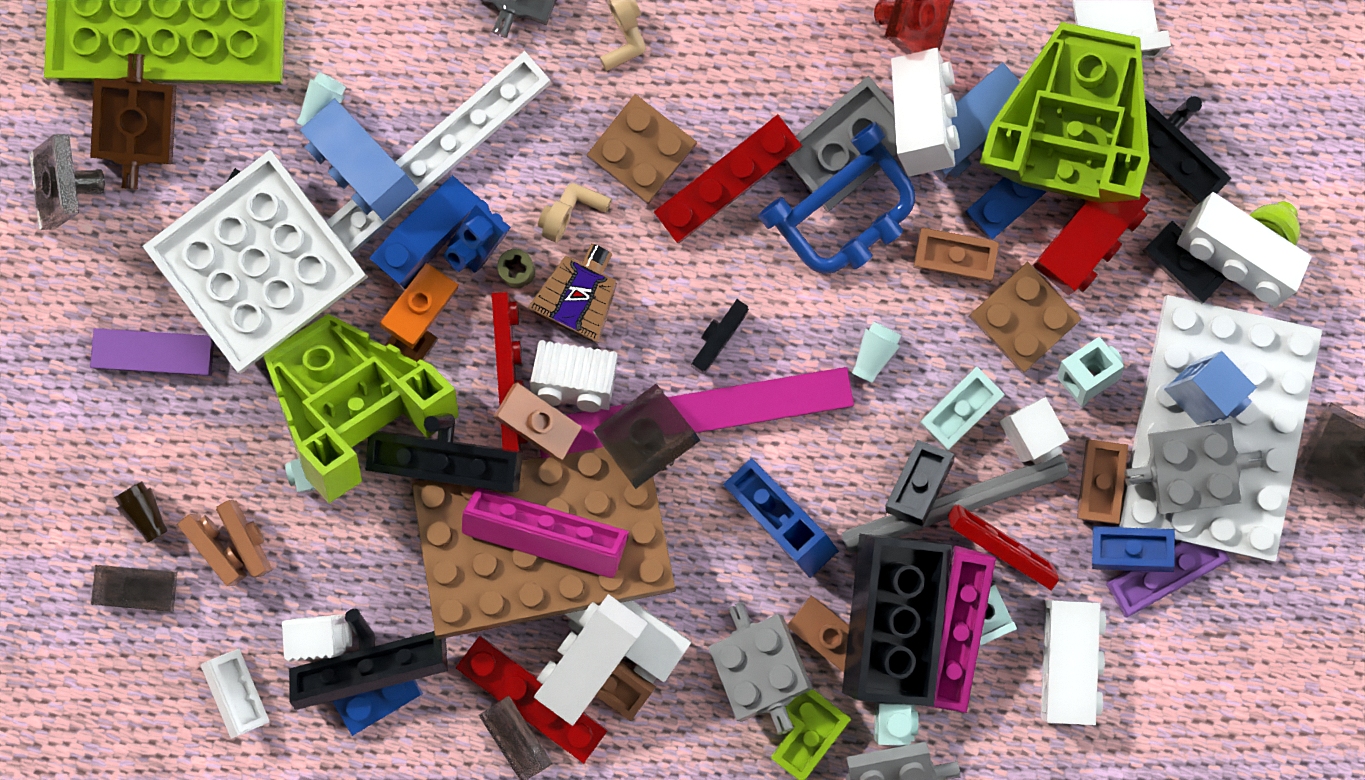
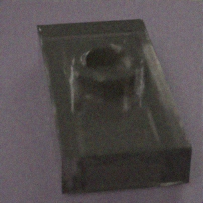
(134, 588)
(515, 739)

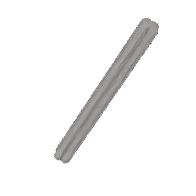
(969, 498)

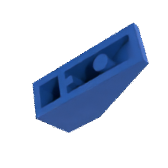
(425, 231)
(781, 518)

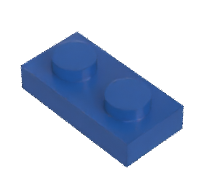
(1002, 206)
(1133, 549)
(369, 707)

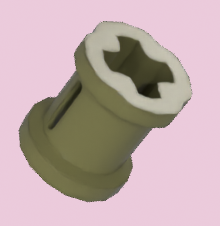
(511, 257)

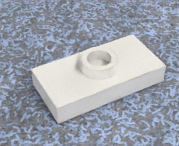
(234, 693)

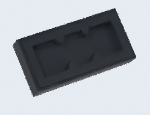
(718, 335)

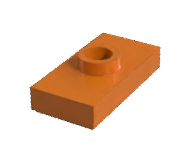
(419, 305)

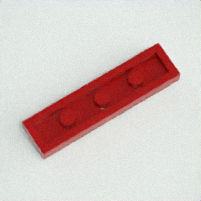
(728, 179)
(507, 356)
(505, 677)

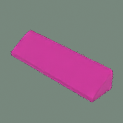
(544, 532)
(963, 624)

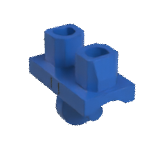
(476, 238)

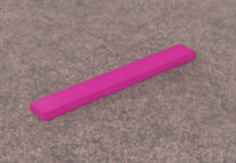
(739, 404)

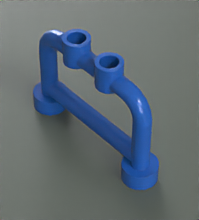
(884, 227)

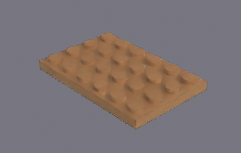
(493, 586)

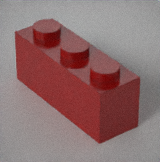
(1086, 240)

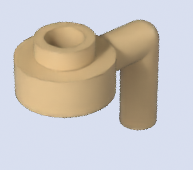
(625, 16)
(556, 218)

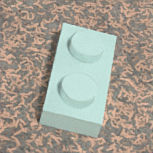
(961, 408)

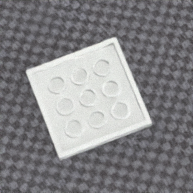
(255, 261)

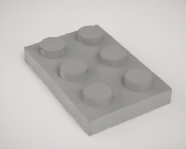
(828, 139)

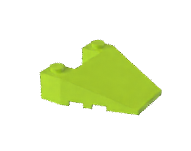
(344, 388)

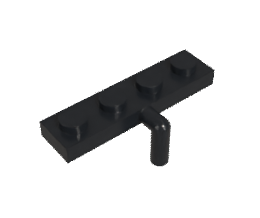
(1178, 156)
(444, 458)
(367, 668)

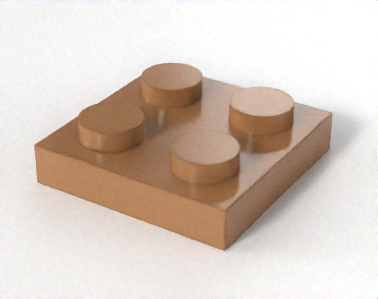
(641, 149)
(1025, 317)

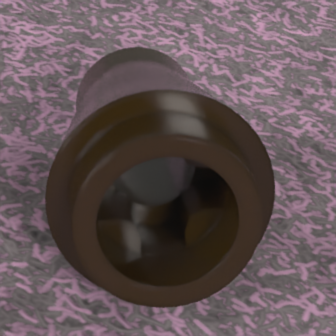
(141, 510)

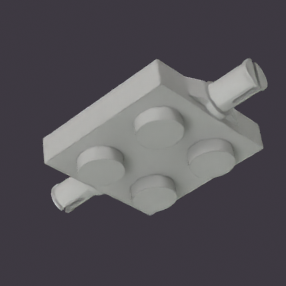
(1194, 468)
(760, 668)
(900, 763)

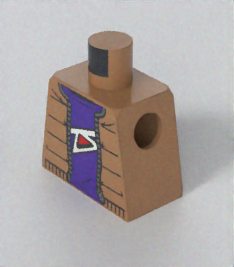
(578, 294)

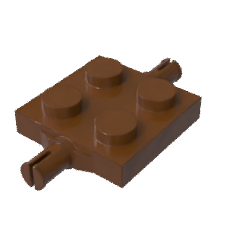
(133, 121)

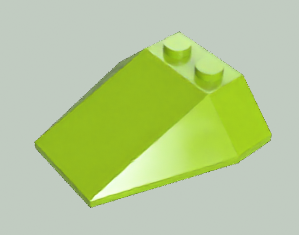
(1076, 119)

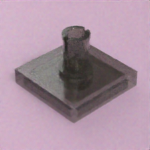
(58, 183)
(646, 436)
(1336, 455)

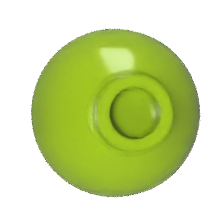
(1280, 219)

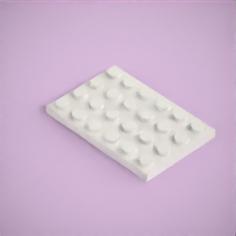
(1281, 364)

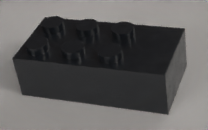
(896, 620)

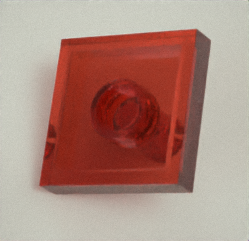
(914, 23)

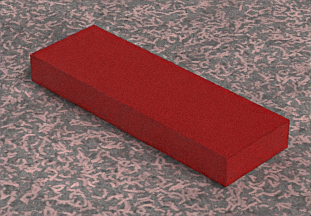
(1003, 546)

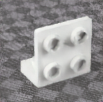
(1125, 17)

